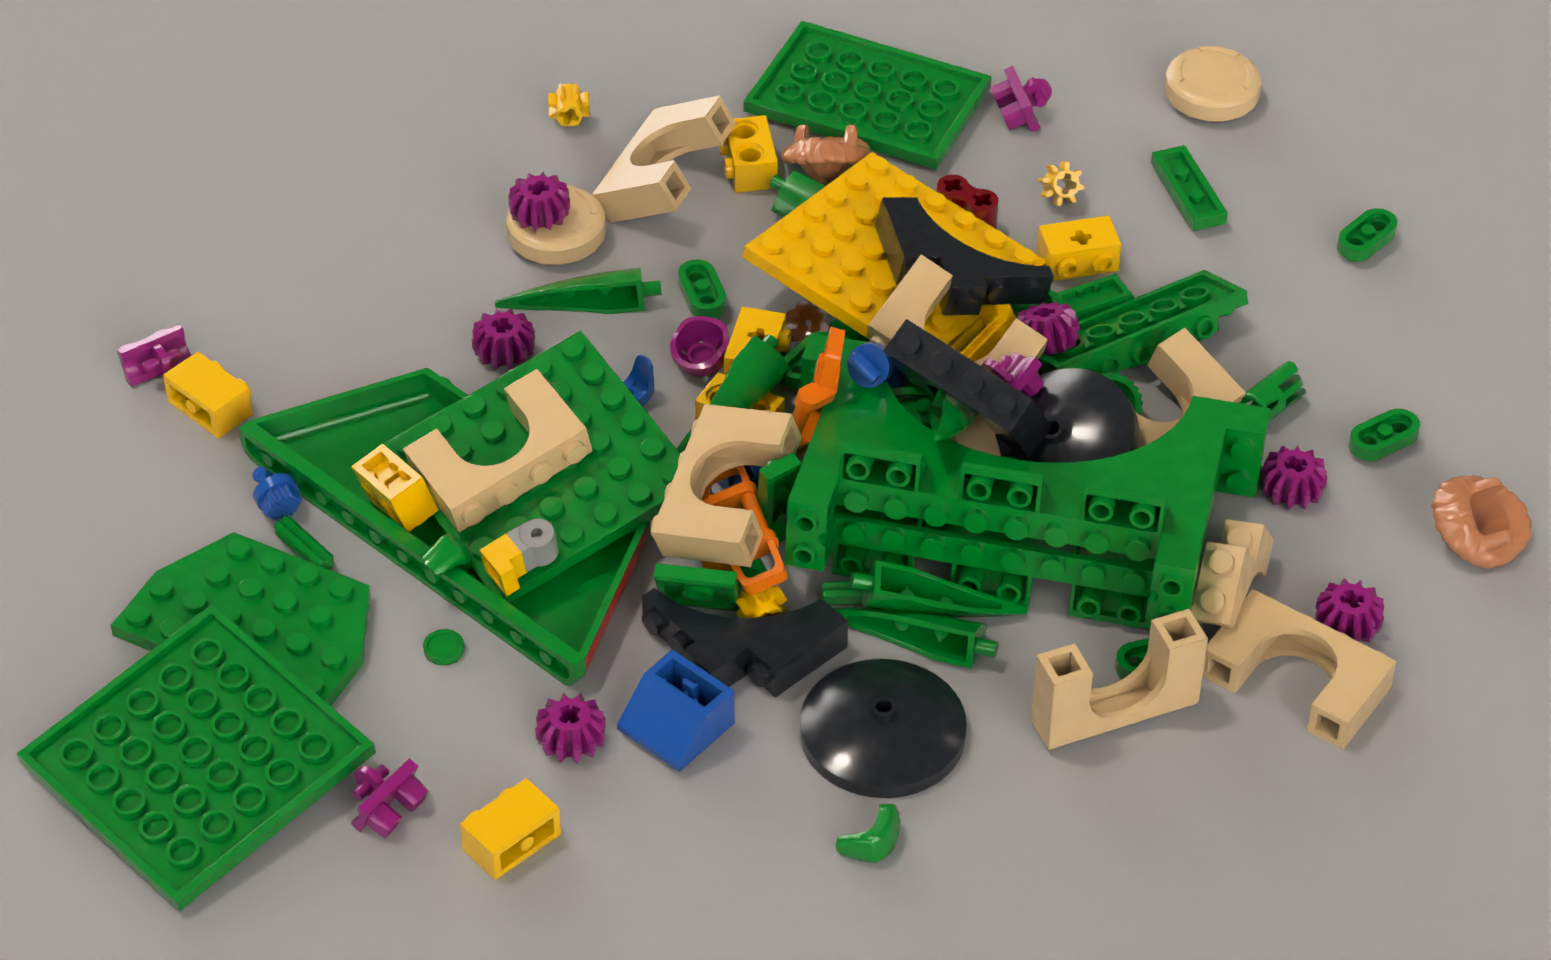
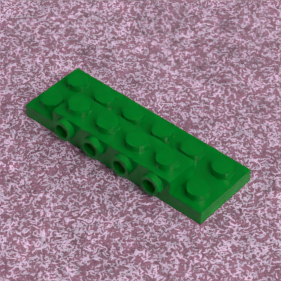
(1132, 330)

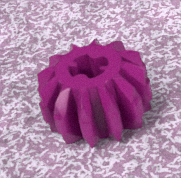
(539, 201)
(1053, 322)
(503, 338)
(1293, 477)
(1351, 610)
(570, 727)

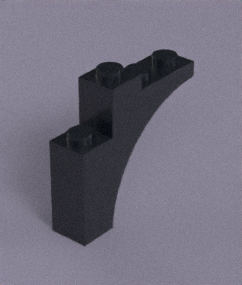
(977, 277)
(769, 649)

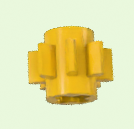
(569, 104)
(1071, 181)
(762, 604)

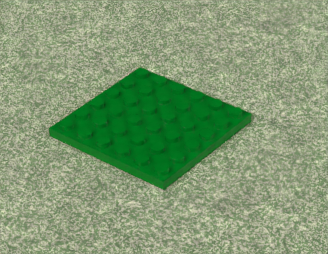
(585, 502)
(196, 756)

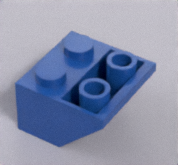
(677, 710)

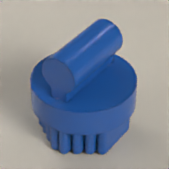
(869, 365)
(275, 493)

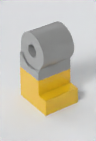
(519, 553)

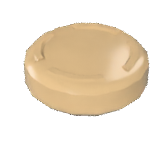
(1212, 84)
(565, 243)

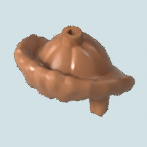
(825, 157)
(1481, 520)

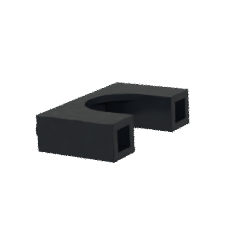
(940, 367)

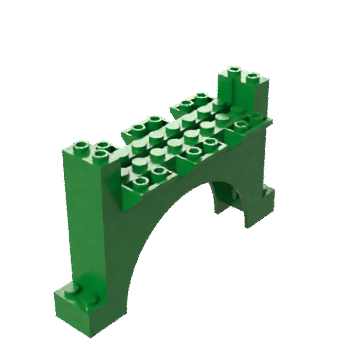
(1113, 527)

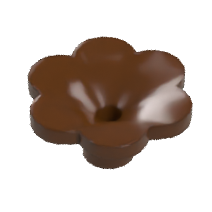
(797, 319)

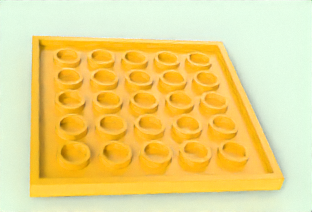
(835, 255)

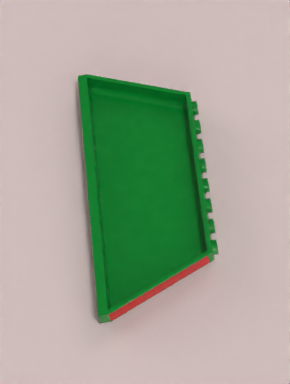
(321, 440)

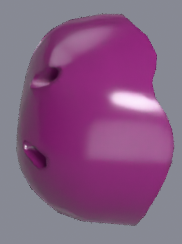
(702, 357)

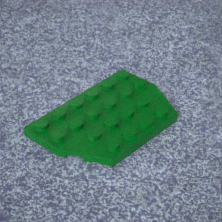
(286, 604)

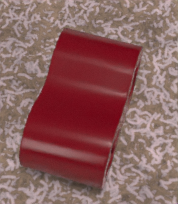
(979, 202)

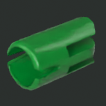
(1276, 390)

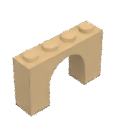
(643, 176)
(918, 297)
(1187, 373)
(719, 441)
(473, 491)
(1271, 629)
(1166, 680)

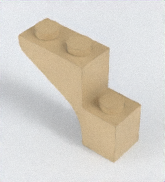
(1229, 571)

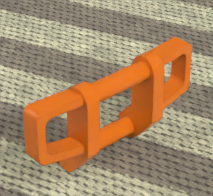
(821, 391)
(746, 496)

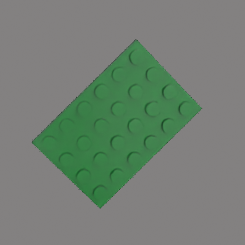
(892, 96)

